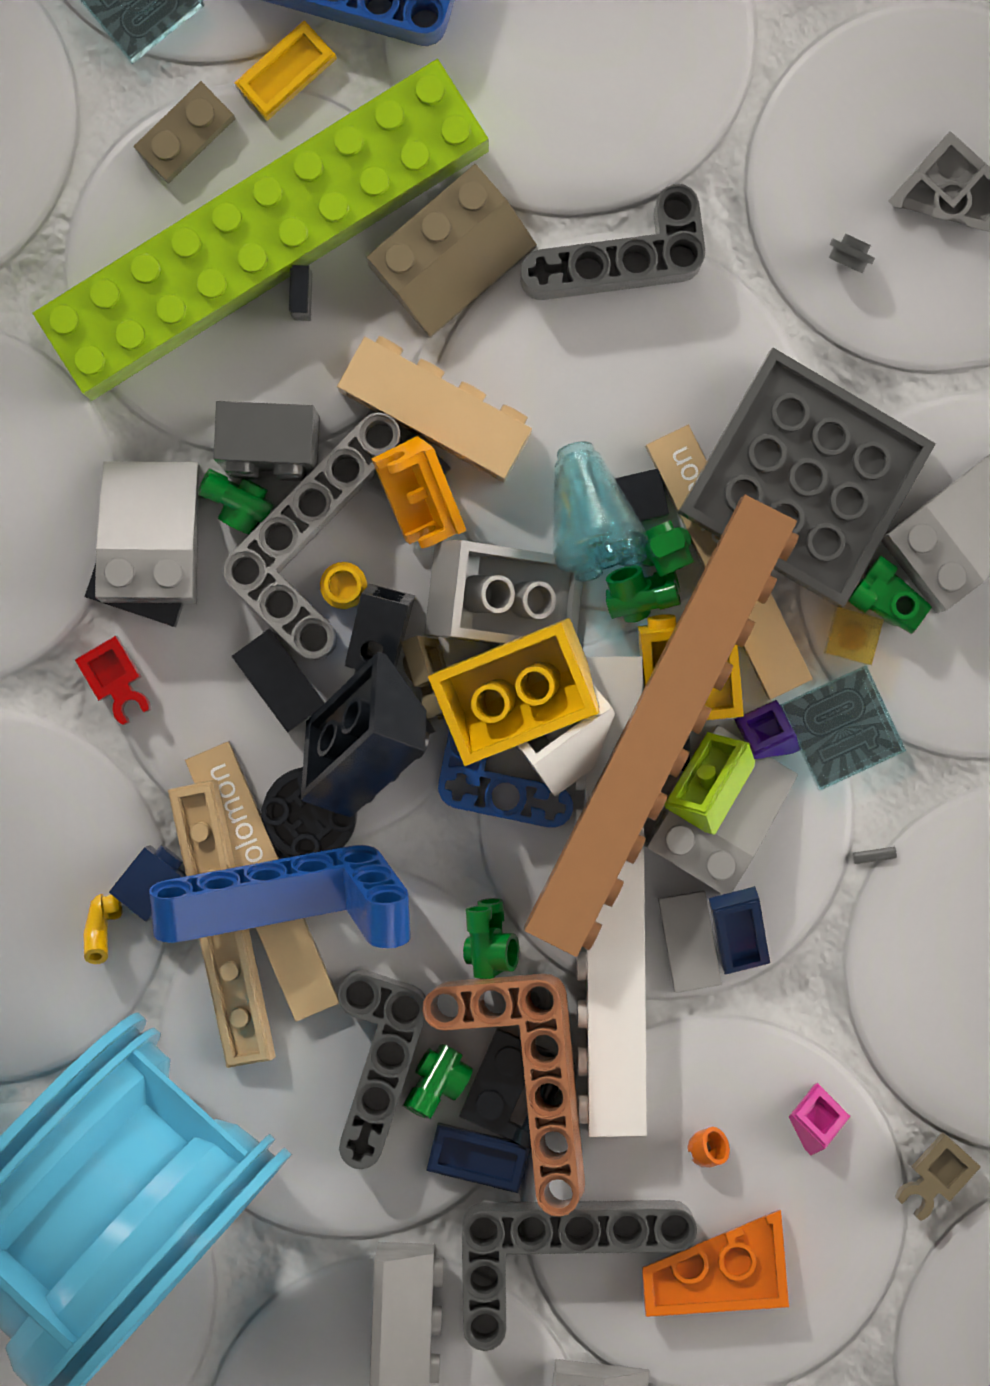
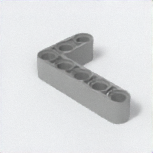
(304, 529)

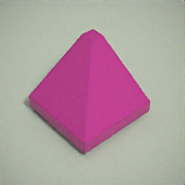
(817, 1119)

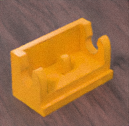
(418, 493)

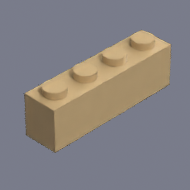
(435, 408)

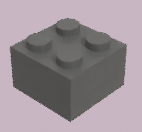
(266, 438)

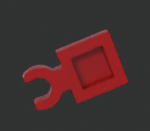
(111, 672)

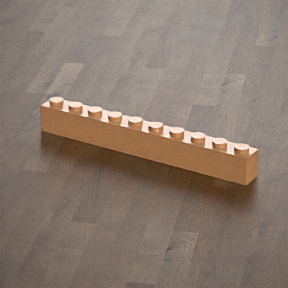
(661, 725)

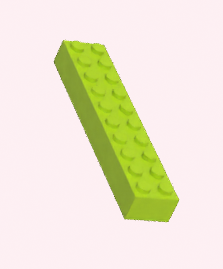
(261, 229)

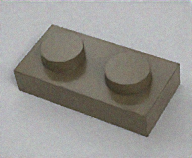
(184, 132)

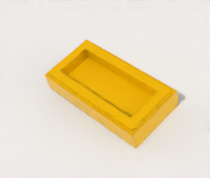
(285, 70)

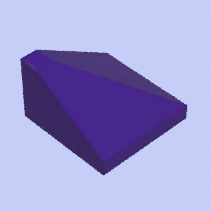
(768, 731)

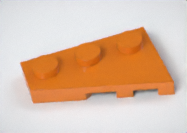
(722, 1273)

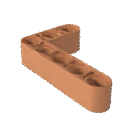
(537, 1069)

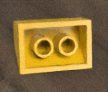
(516, 692)

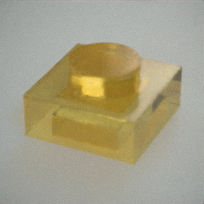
(853, 636)

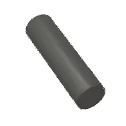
(874, 855)

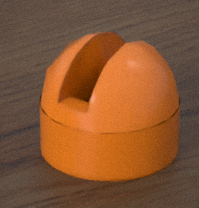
(719, 1147)

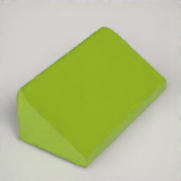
(711, 781)

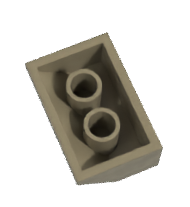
(451, 250)

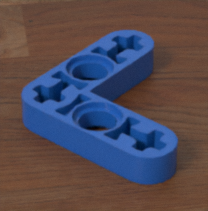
(453, 764)

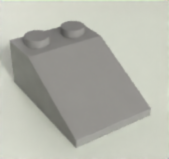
(148, 533)
(947, 540)
(497, 592)
(724, 857)

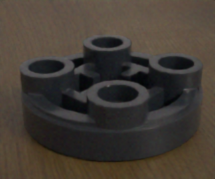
(300, 826)

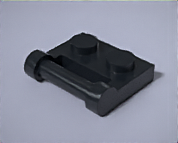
(499, 1088)

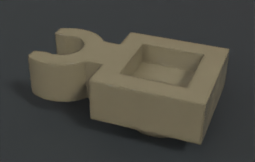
(422, 659)
(942, 1170)

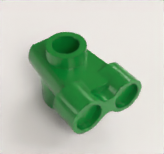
(242, 503)
(667, 548)
(880, 592)
(634, 595)
(487, 946)
(440, 1074)

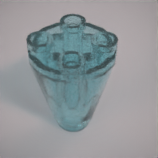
(592, 516)

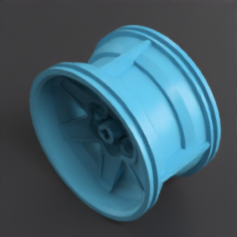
(111, 1203)

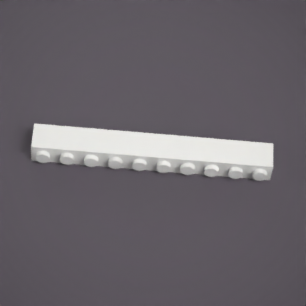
(616, 962)

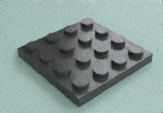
(817, 460)

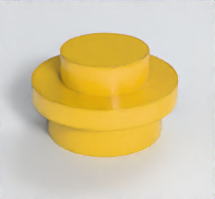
(343, 585)

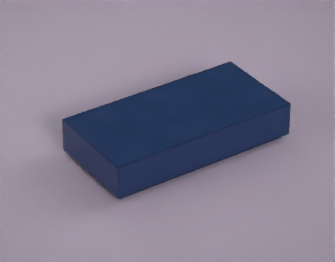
(739, 930)
(477, 1157)

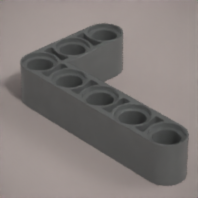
(554, 1240)

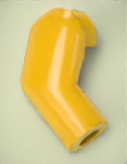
(96, 928)

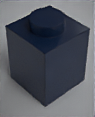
(146, 870)

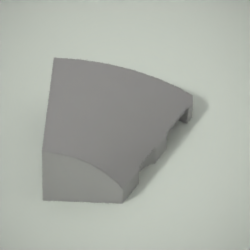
(949, 186)

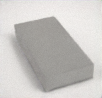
(689, 941)

